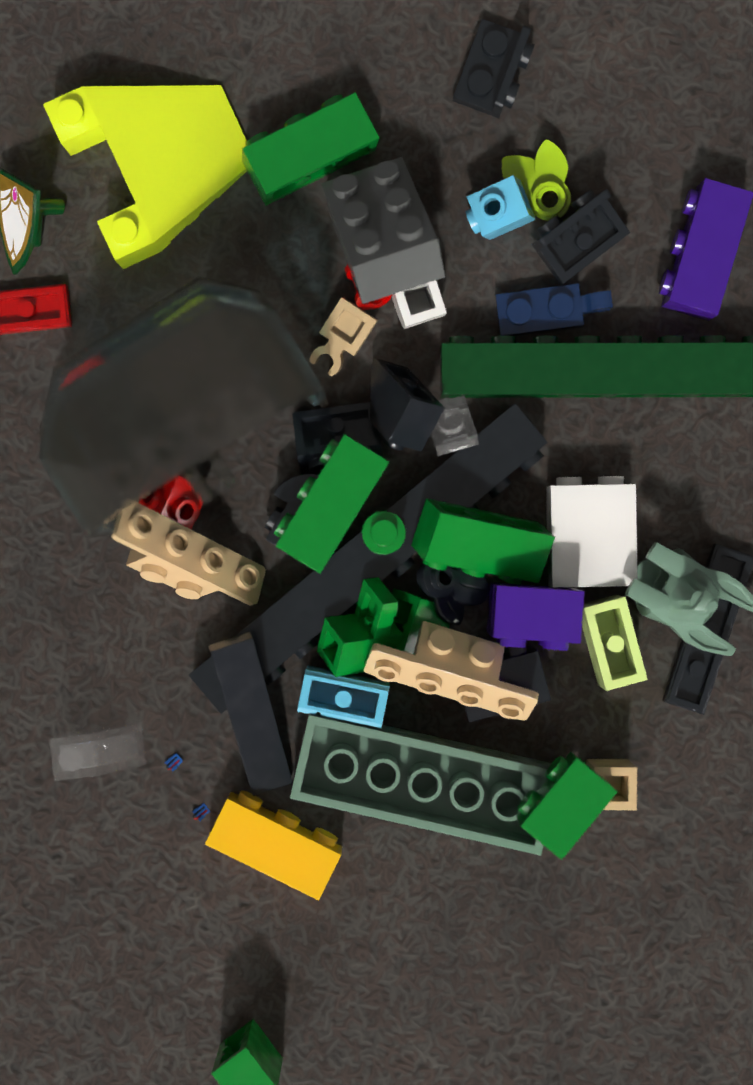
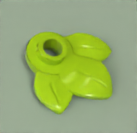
(541, 176)

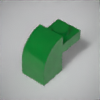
(349, 637)

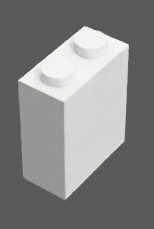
(592, 532)

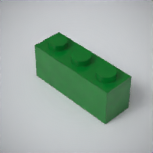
(309, 147)
(330, 502)
(482, 542)

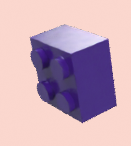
(535, 614)

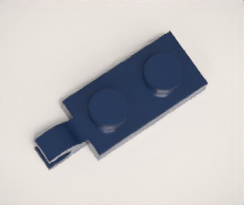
(547, 309)

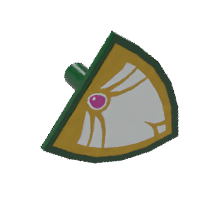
(22, 218)

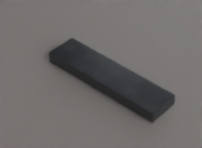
(697, 669)
(250, 713)

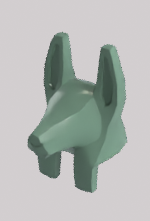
(685, 595)

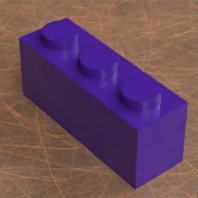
(705, 249)

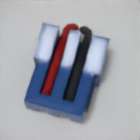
(173, 762)
(199, 813)

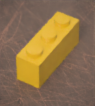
(275, 844)

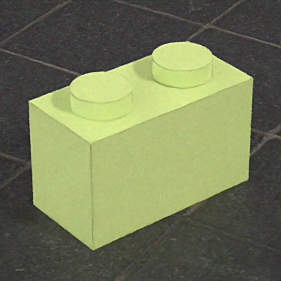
(612, 643)

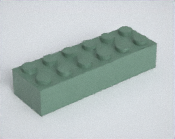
(417, 781)

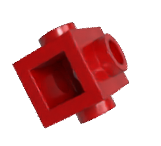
(175, 501)

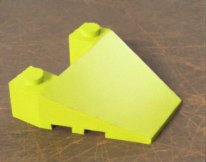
(173, 150)

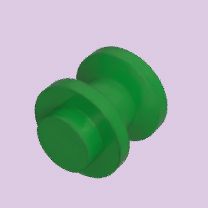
(383, 532)

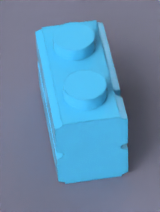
(344, 697)

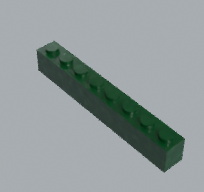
(596, 368)

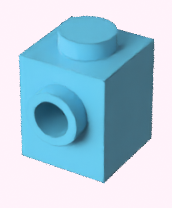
(499, 208)

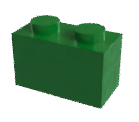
(564, 804)

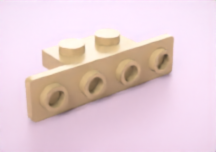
(185, 559)
(454, 668)

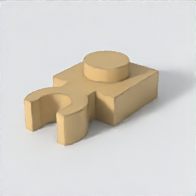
(346, 331)

